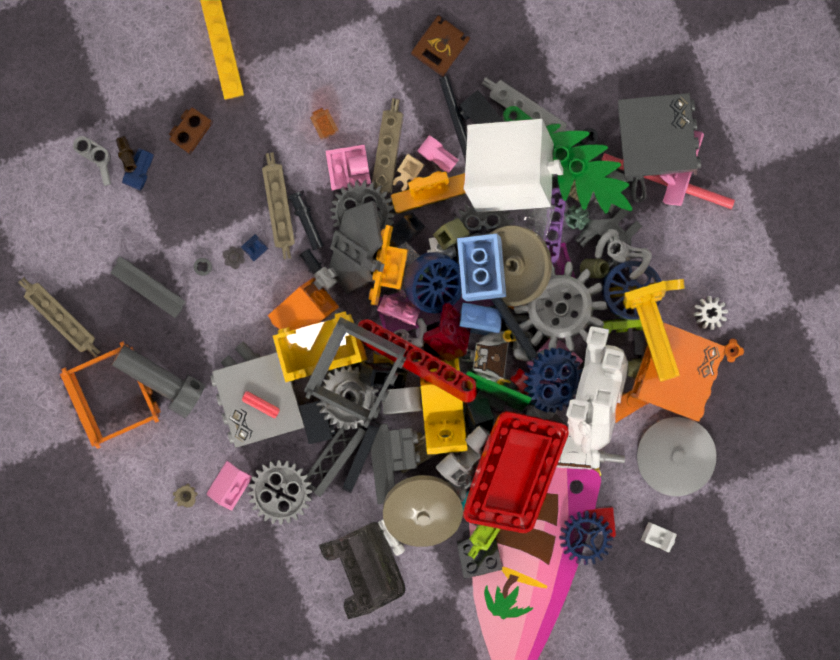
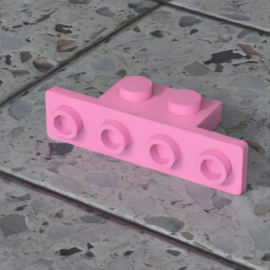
(678, 181)

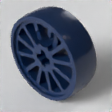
(650, 272)
(433, 282)

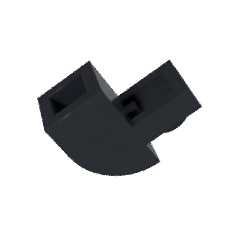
(406, 230)

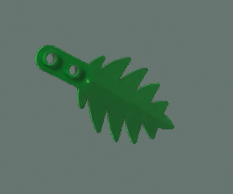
(576, 166)

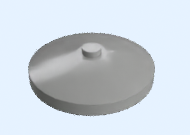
(676, 456)

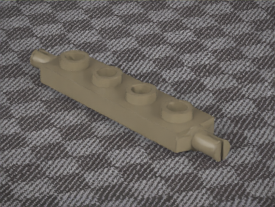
(388, 147)
(278, 206)
(59, 317)

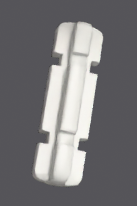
(397, 547)

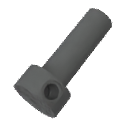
(181, 393)

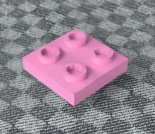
(347, 166)

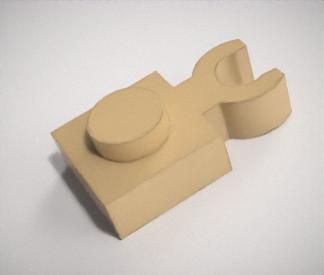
(409, 169)

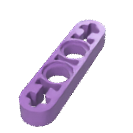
(556, 226)

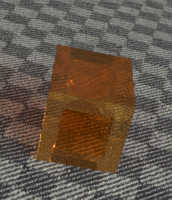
(324, 123)

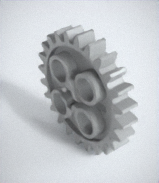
(272, 508)

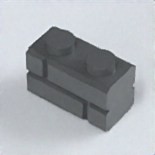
(403, 449)

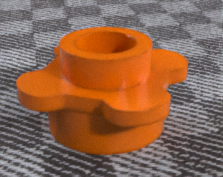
(737, 350)

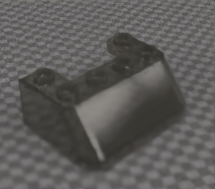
(368, 568)

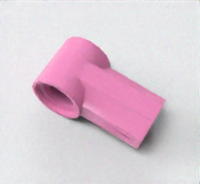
(434, 151)

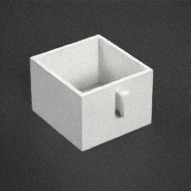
(510, 165)

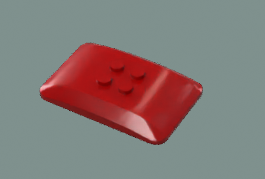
(515, 472)

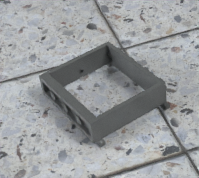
(313, 387)

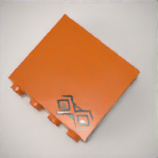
(697, 365)

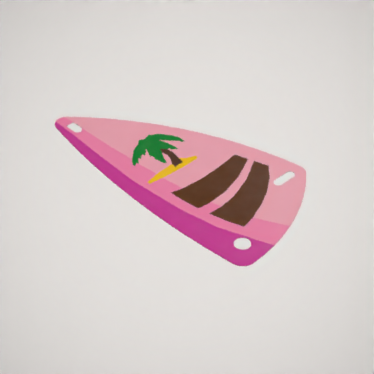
(526, 597)

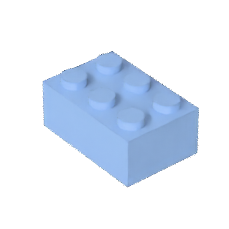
(481, 267)

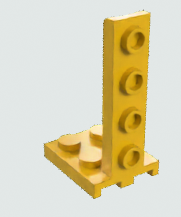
(645, 301)

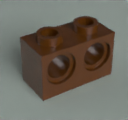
(195, 133)

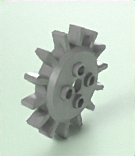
(580, 302)

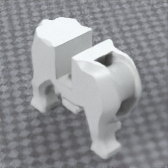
(599, 390)

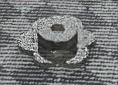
(238, 253)

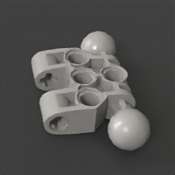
(462, 468)

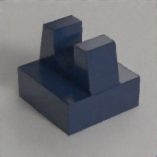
(254, 247)

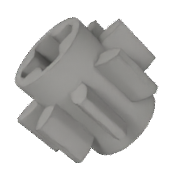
(325, 278)

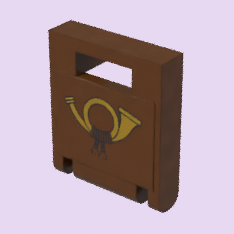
(443, 42)

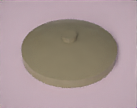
(525, 264)
(422, 511)

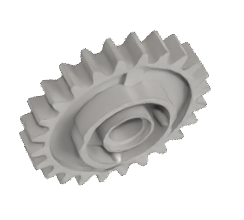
(347, 381)

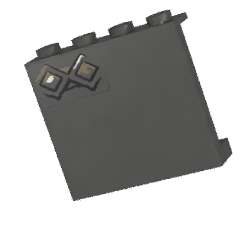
(658, 135)

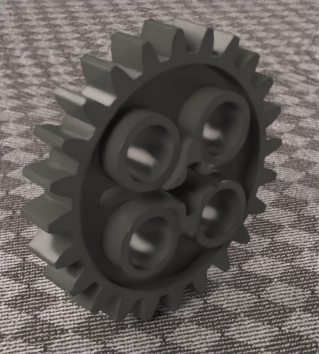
(358, 194)
(482, 218)

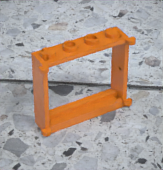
(84, 411)

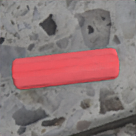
(260, 404)

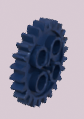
(553, 396)

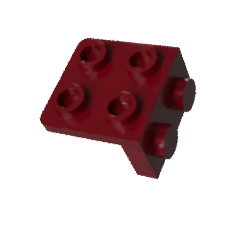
(449, 338)

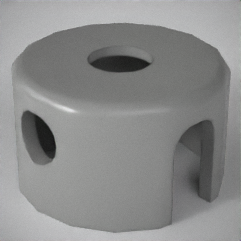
(402, 401)

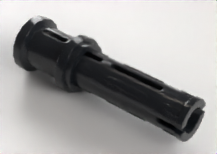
(302, 210)

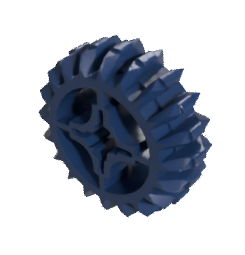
(596, 552)

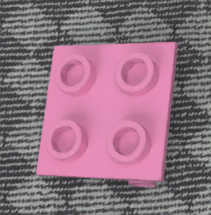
(403, 311)

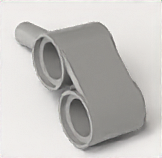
(90, 153)

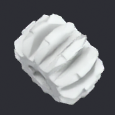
(708, 306)

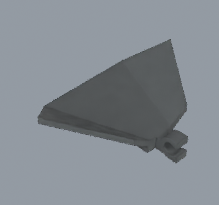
(355, 246)

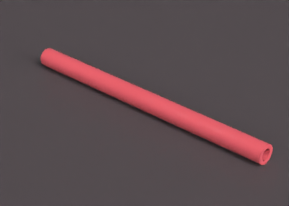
(691, 189)

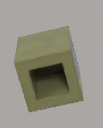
(449, 232)

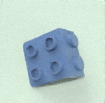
(480, 319)

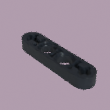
(361, 456)

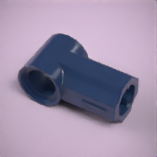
(138, 177)

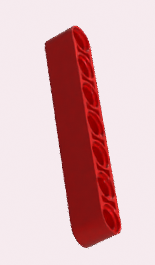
(425, 364)

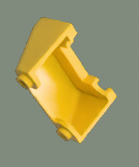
(303, 347)

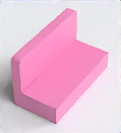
(229, 486)

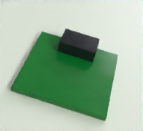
(498, 395)

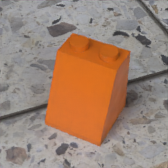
(303, 307)

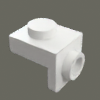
(658, 537)

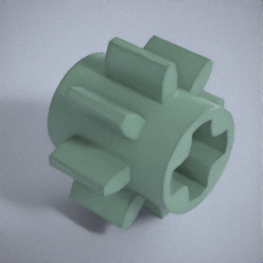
(577, 217)

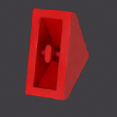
(608, 514)

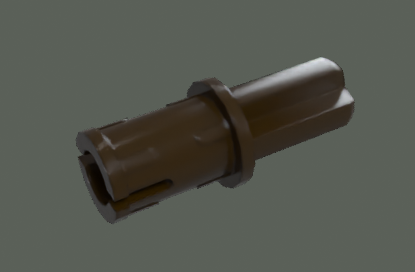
(126, 154)

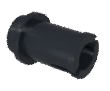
(310, 261)

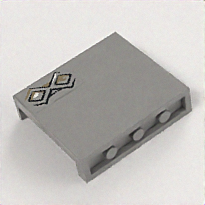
(265, 380)

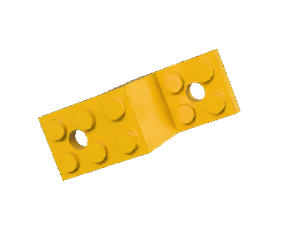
(442, 417)

